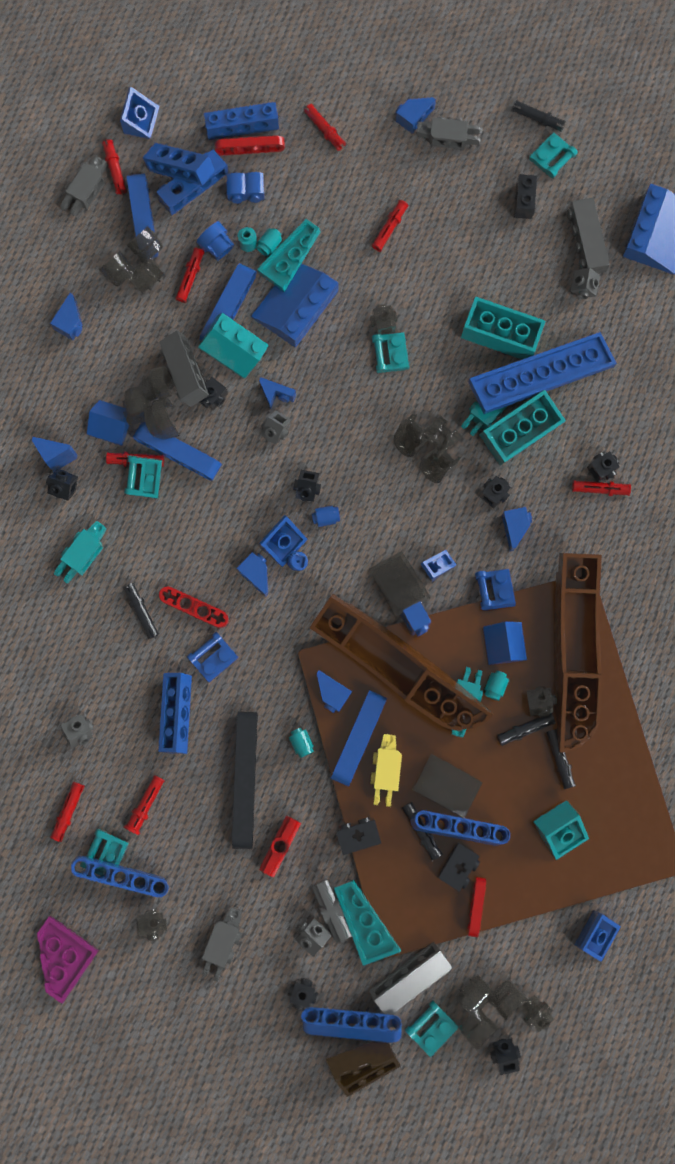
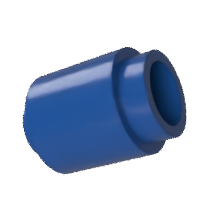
(326, 516)

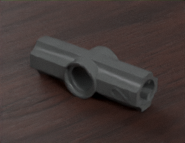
(331, 911)

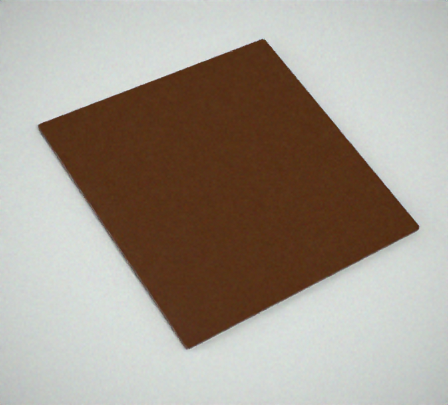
(612, 771)

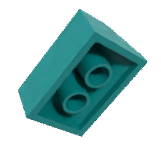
(233, 345)

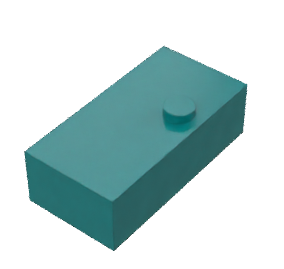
(502, 329)
(522, 427)

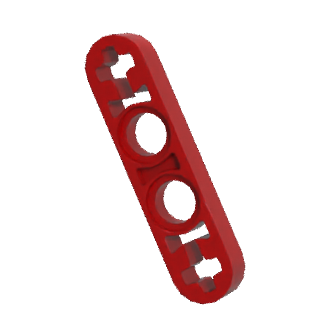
(249, 145)
(195, 605)

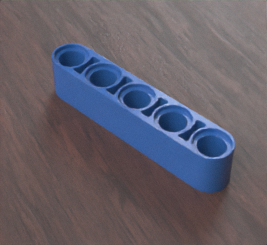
(140, 203)
(232, 295)
(179, 453)
(359, 738)
(470, 827)
(112, 869)
(359, 1031)

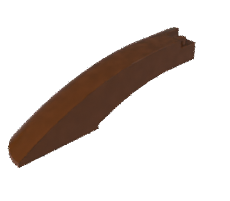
(577, 649)

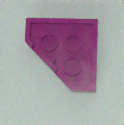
(63, 958)

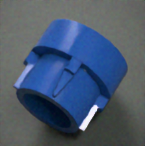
(215, 241)

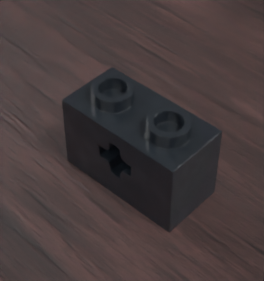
(525, 196)
(349, 844)
(458, 855)

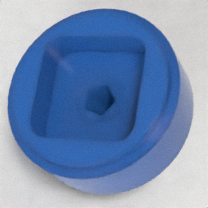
(297, 561)

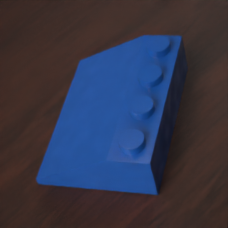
(654, 231)
(297, 309)

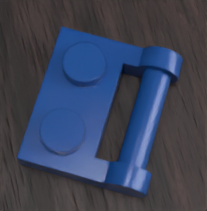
(501, 587)
(217, 661)

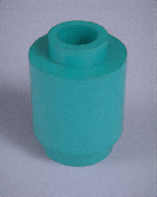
(247, 239)
(269, 241)
(496, 685)
(301, 742)

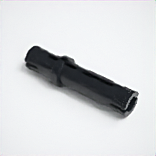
(539, 116)
(137, 604)
(527, 728)
(561, 761)
(426, 839)

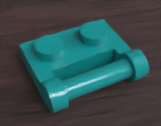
(548, 151)
(396, 351)
(149, 477)
(112, 852)
(436, 1033)

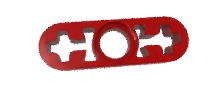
(476, 907)

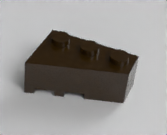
(362, 1066)

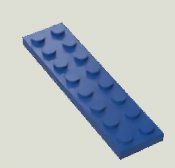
(541, 372)

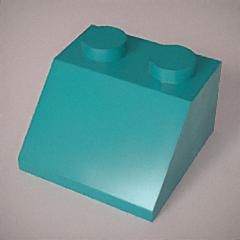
(561, 829)

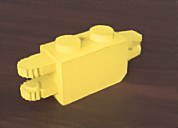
(387, 769)

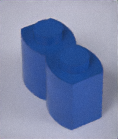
(245, 187)

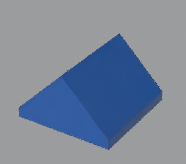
(138, 115)
(107, 423)
(54, 453)
(282, 541)
(504, 643)
(597, 935)

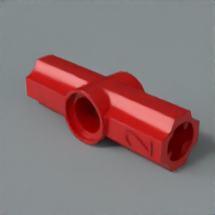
(274, 858)

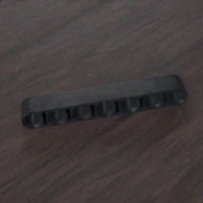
(244, 780)

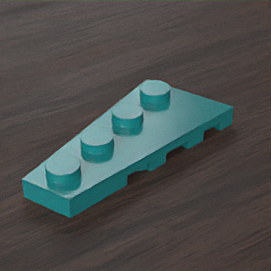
(287, 258)
(366, 928)

